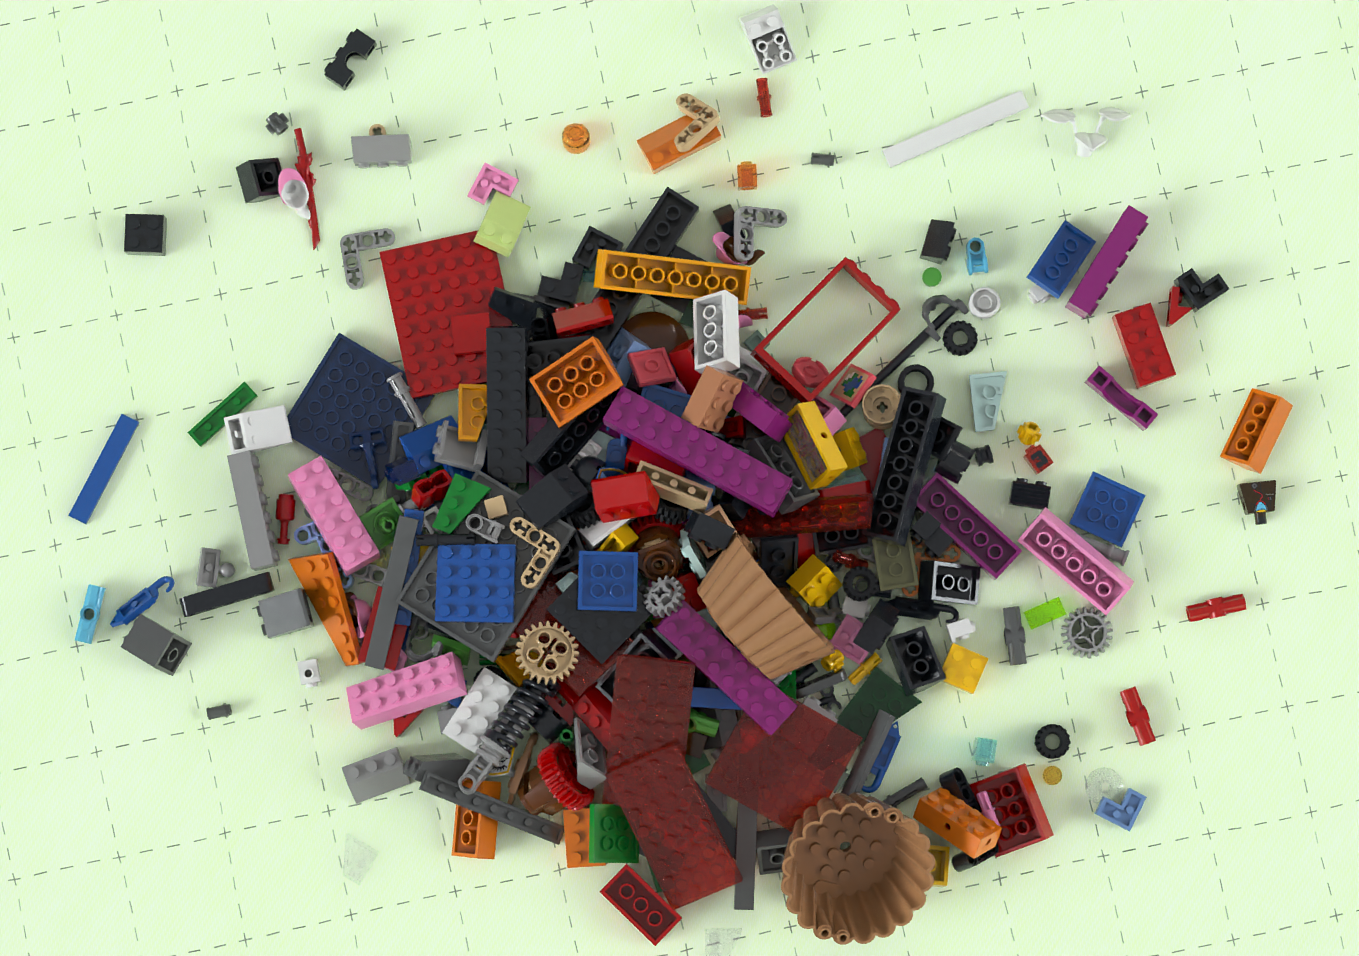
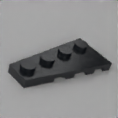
(519, 308)

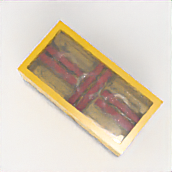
(813, 446)

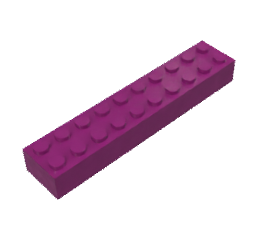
(697, 451)

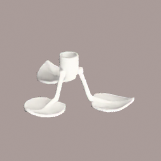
(1086, 141)

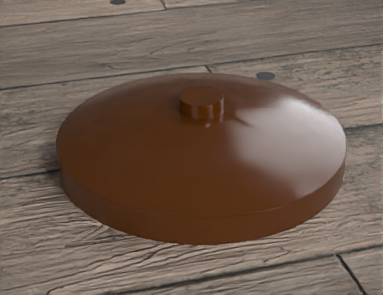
(657, 330)

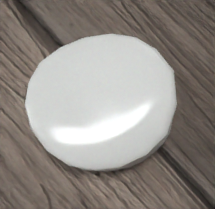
(984, 302)

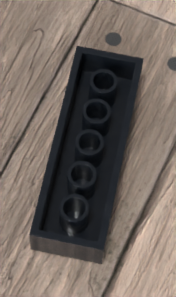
(559, 446)

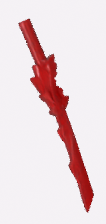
(303, 168)

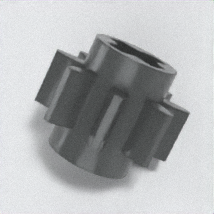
(277, 123)

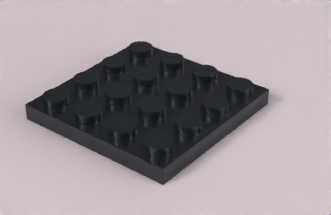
(597, 630)

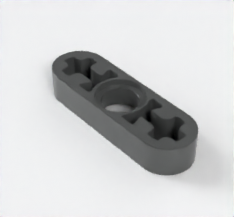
(820, 683)

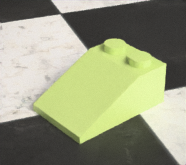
(502, 224)

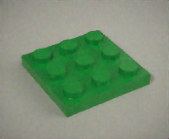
(611, 836)

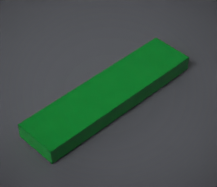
(214, 420)

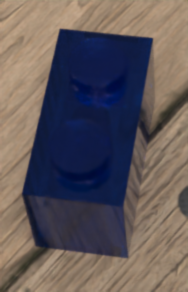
(401, 471)

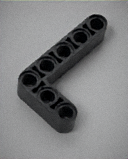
(957, 785)

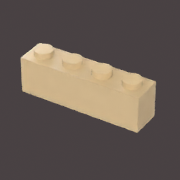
(677, 488)

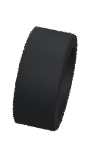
(916, 368)

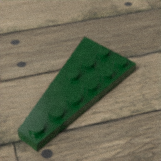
(876, 693)

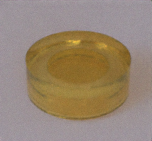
(1052, 775)

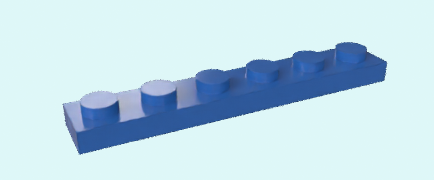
(404, 615)

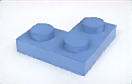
(1123, 813)

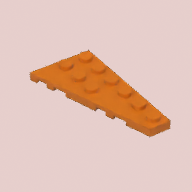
(324, 588)

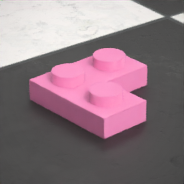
(489, 179)
(844, 639)

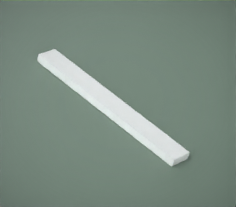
(955, 129)

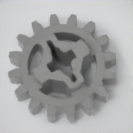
(664, 596)

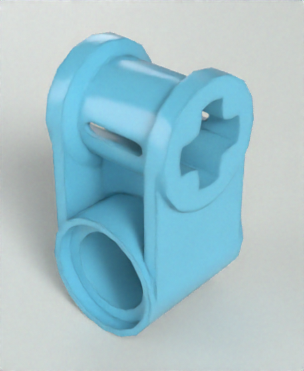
(976, 258)

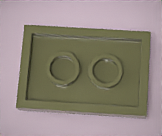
(895, 565)

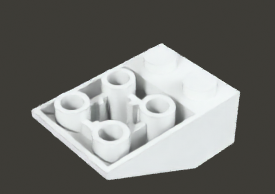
(768, 39)
(258, 430)

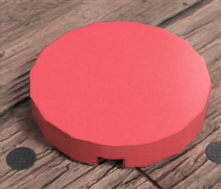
(809, 372)

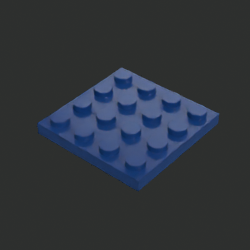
(475, 583)

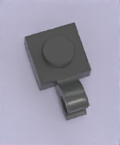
(823, 615)

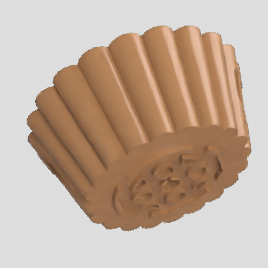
(757, 615)
(867, 884)

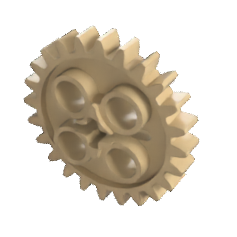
(531, 643)

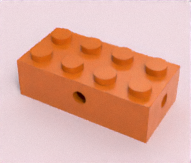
(957, 822)

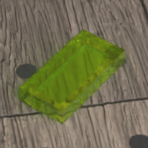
(1044, 613)

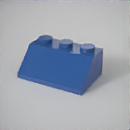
(420, 444)

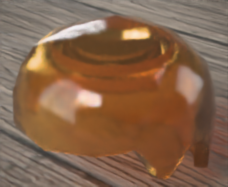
(576, 138)

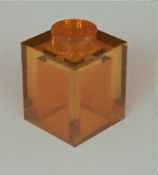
(747, 176)

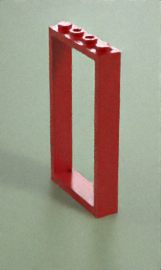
(782, 374)

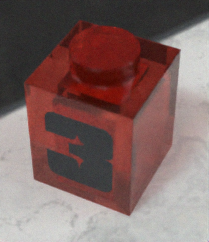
(1037, 458)

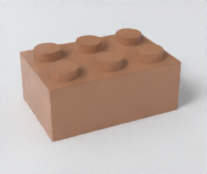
(712, 399)

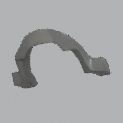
(930, 305)
(435, 651)

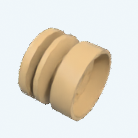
(871, 403)

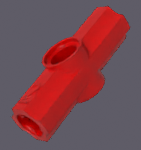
(1215, 607)
(1137, 716)

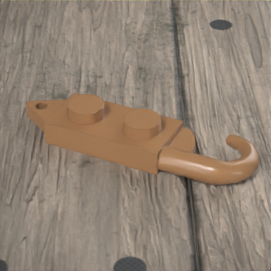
(521, 766)

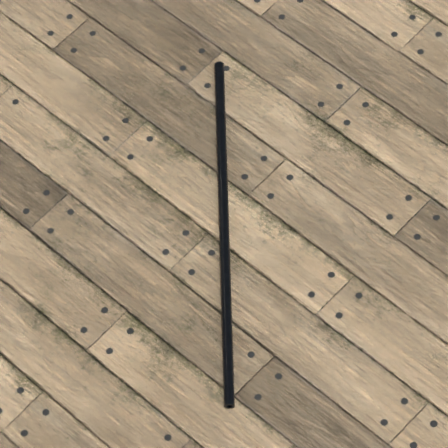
(897, 361)

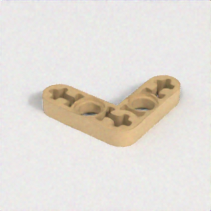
(687, 138)
(542, 551)

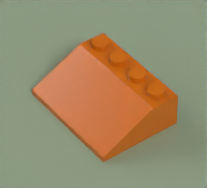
(577, 381)

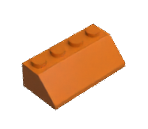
(660, 146)
(1256, 430)
(475, 833)

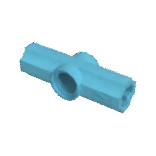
(92, 601)

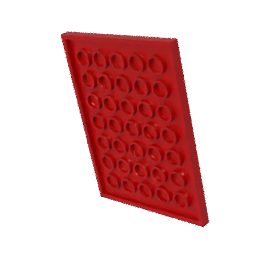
(428, 287)

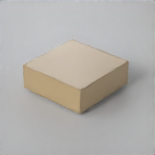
(496, 507)

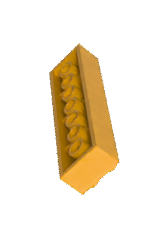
(669, 276)

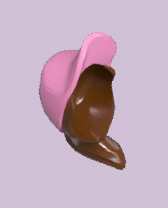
(725, 250)
(359, 611)

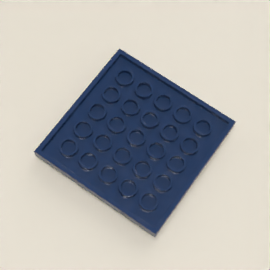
(350, 397)

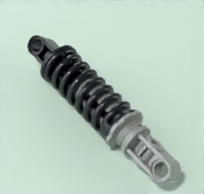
(508, 729)

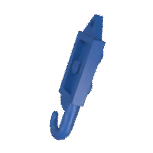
(616, 452)
(140, 602)
(884, 758)

